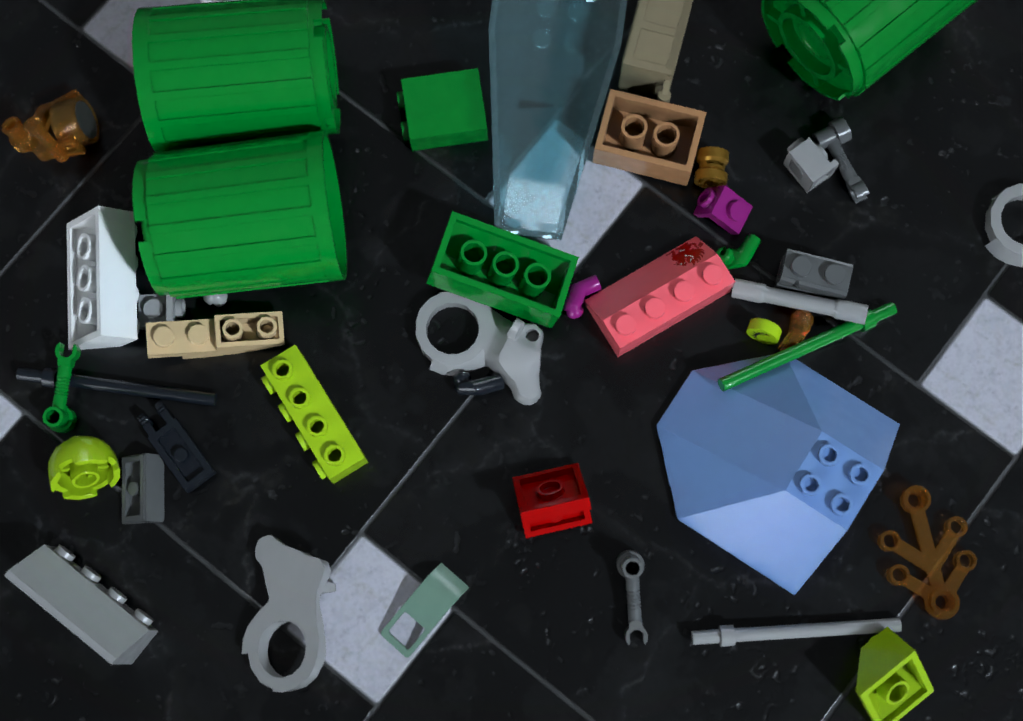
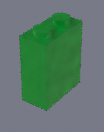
(443, 109)

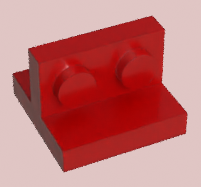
(552, 500)

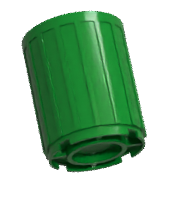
(853, 43)
(234, 71)
(241, 216)

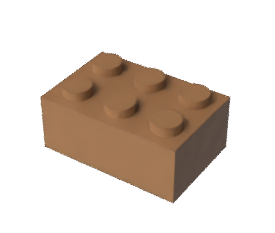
(648, 137)

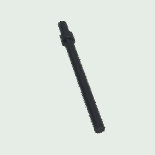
(48, 379)

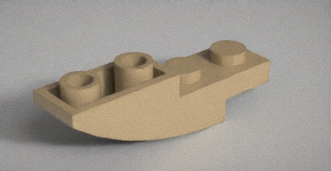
(215, 337)

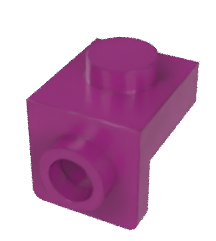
(723, 208)

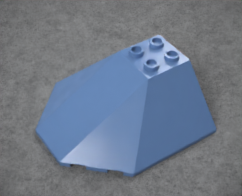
(772, 464)

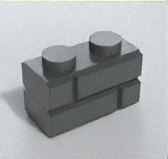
(813, 275)

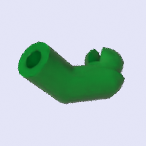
(740, 256)

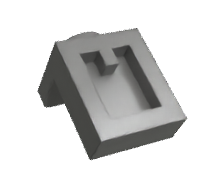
(159, 309)

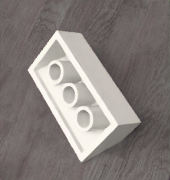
(102, 279)

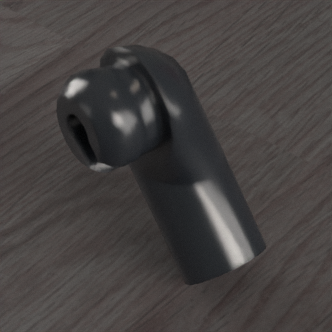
(480, 386)

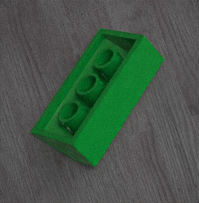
(502, 270)

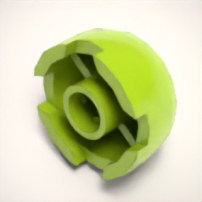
(82, 467)

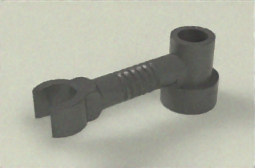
(832, 138)
(633, 594)

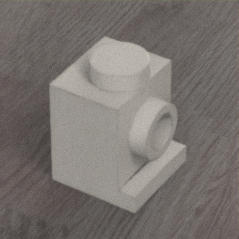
(809, 163)

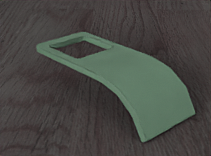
(428, 605)

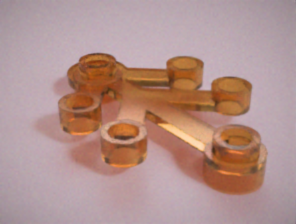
(929, 558)

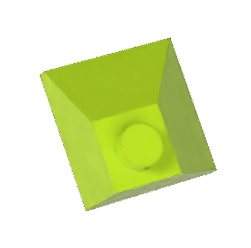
(890, 677)

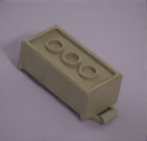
(654, 47)

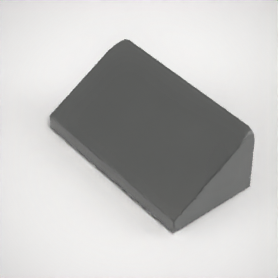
(142, 489)

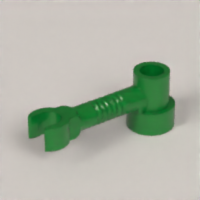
(67, 416)

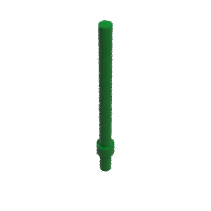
(805, 347)

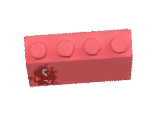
(659, 295)

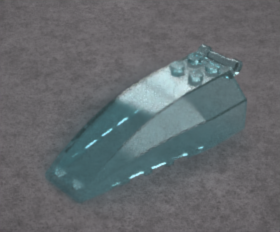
(547, 98)

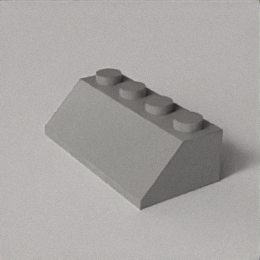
(84, 604)

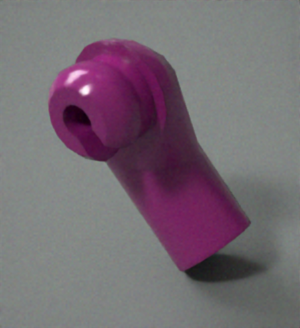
(577, 294)

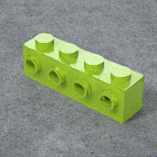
(313, 414)

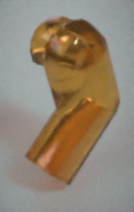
(799, 327)

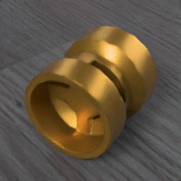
(711, 167)

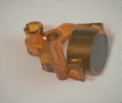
(71, 122)

